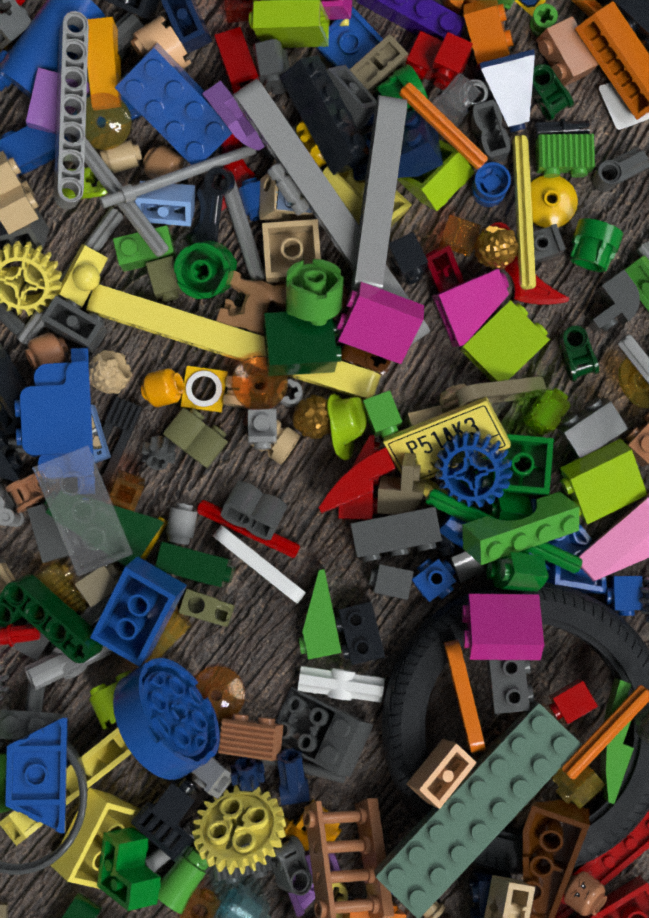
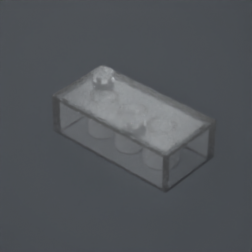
(83, 510)

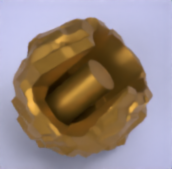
(496, 247)
(312, 417)

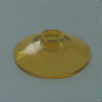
(117, 121)
(633, 384)

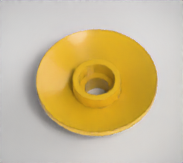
(546, 213)

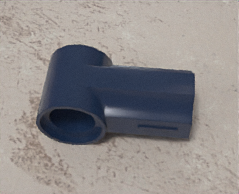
(292, 782)

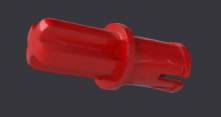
(18, 634)

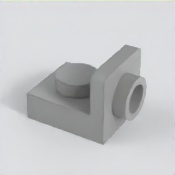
(262, 428)

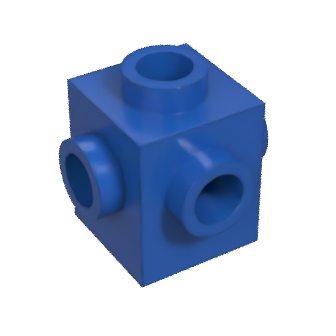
(426, 586)

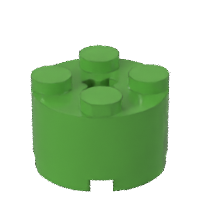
(314, 291)

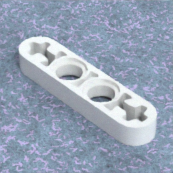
(259, 564)

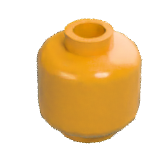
(162, 387)

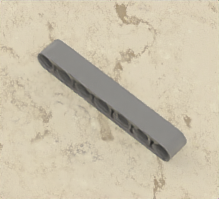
(75, 98)
(379, 191)

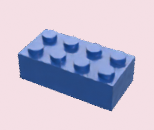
(174, 105)

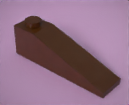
(550, 850)

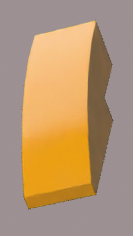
(103, 56)

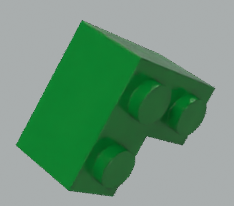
(124, 871)

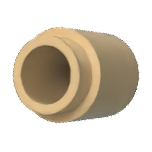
(122, 157)

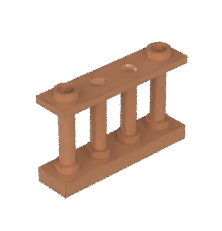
(369, 844)

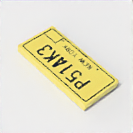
(429, 436)

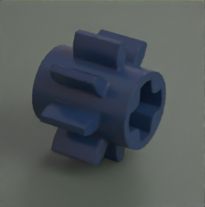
(247, 773)

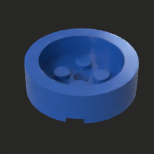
(165, 719)

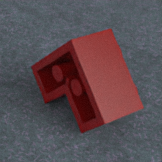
(439, 59)

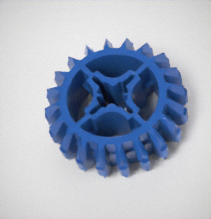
(452, 475)

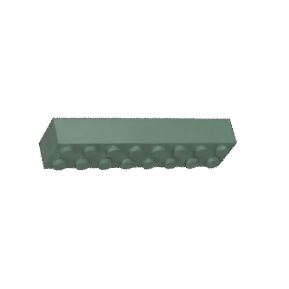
(477, 809)

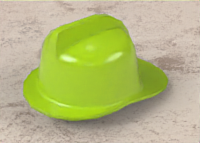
(346, 423)

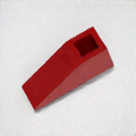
(364, 506)

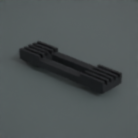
(124, 416)

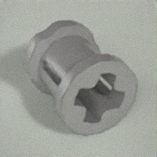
(298, 395)

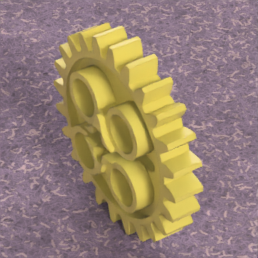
(239, 829)

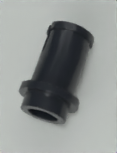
(446, 547)

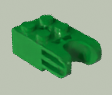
(537, 455)

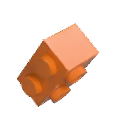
(487, 30)

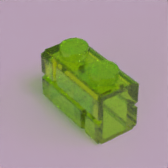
(547, 411)

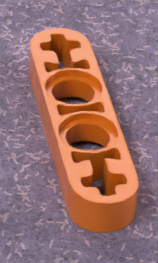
(464, 696)

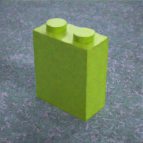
(291, 22)
(505, 343)
(603, 481)

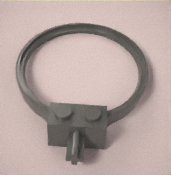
(19, 724)

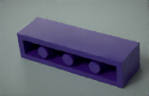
(418, 16)

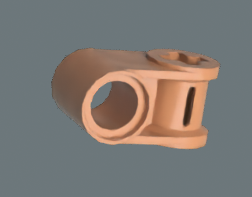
(26, 493)

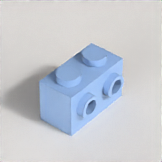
(169, 205)

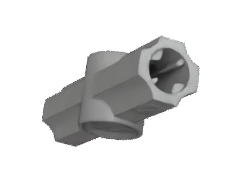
(58, 666)

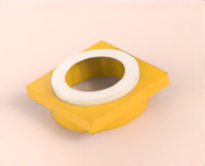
(214, 404)

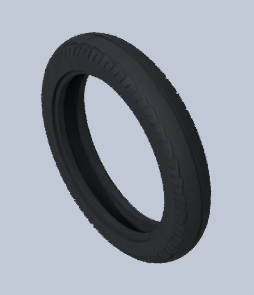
(425, 658)

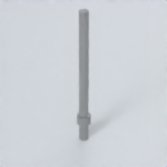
(129, 193)

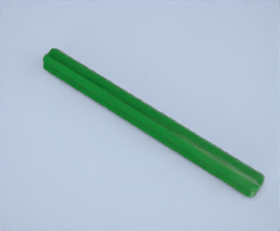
(467, 514)

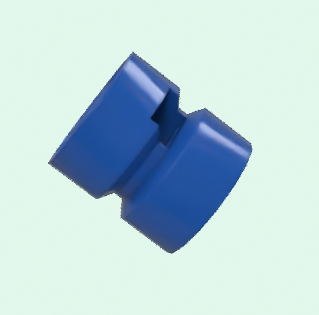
(490, 184)

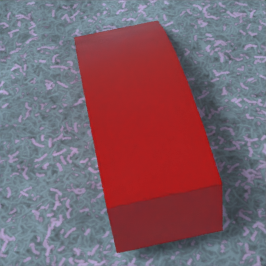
(357, 480)

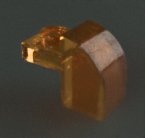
(126, 489)

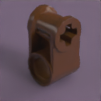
(363, 359)

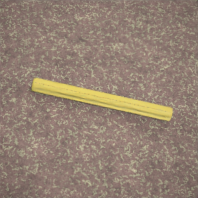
(524, 219)

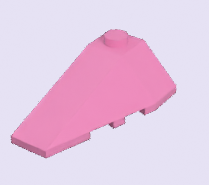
(621, 544)

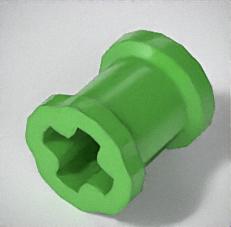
(543, 11)

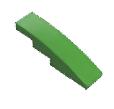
(616, 754)

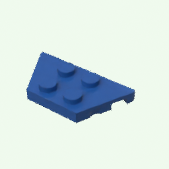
(39, 775)

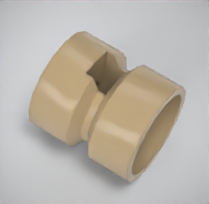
(286, 442)

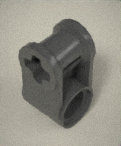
(289, 862)

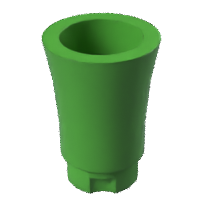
(182, 880)

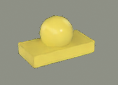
(82, 275)

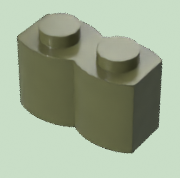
(195, 437)

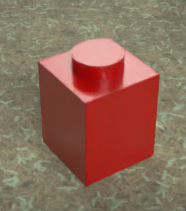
(571, 702)

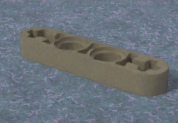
(502, 390)

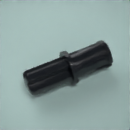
(561, 127)

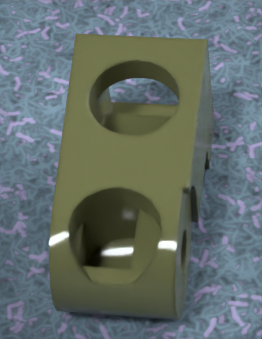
(206, 608)

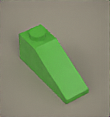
(320, 629)

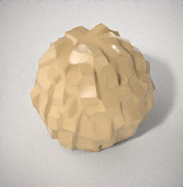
(109, 372)

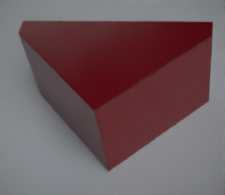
(443, 268)

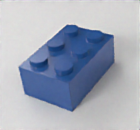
(138, 611)

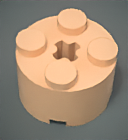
(155, 32)

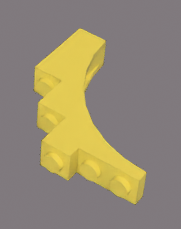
(96, 762)

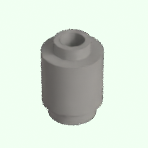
(181, 523)

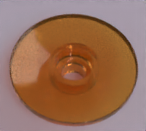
(251, 372)
(228, 684)

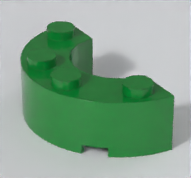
(519, 569)

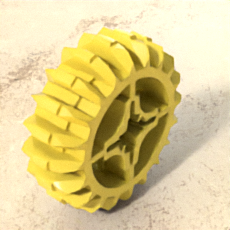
(45, 279)

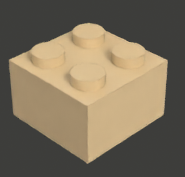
(288, 244)

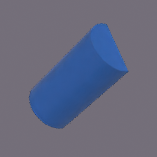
(40, 42)

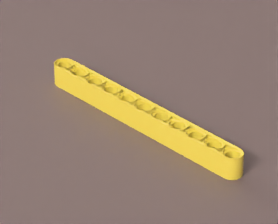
(217, 338)

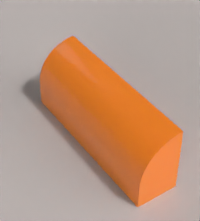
(619, 56)

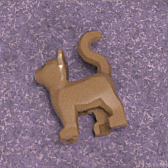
(257, 301)

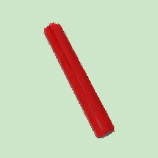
(277, 542)

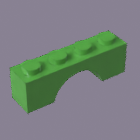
(494, 538)

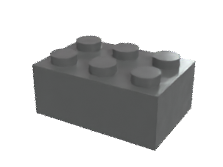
(396, 534)

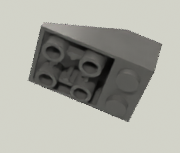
(323, 732)

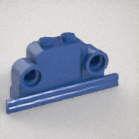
(56, 409)

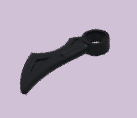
(211, 205)

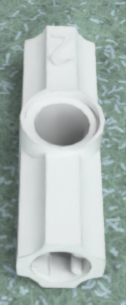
(341, 684)

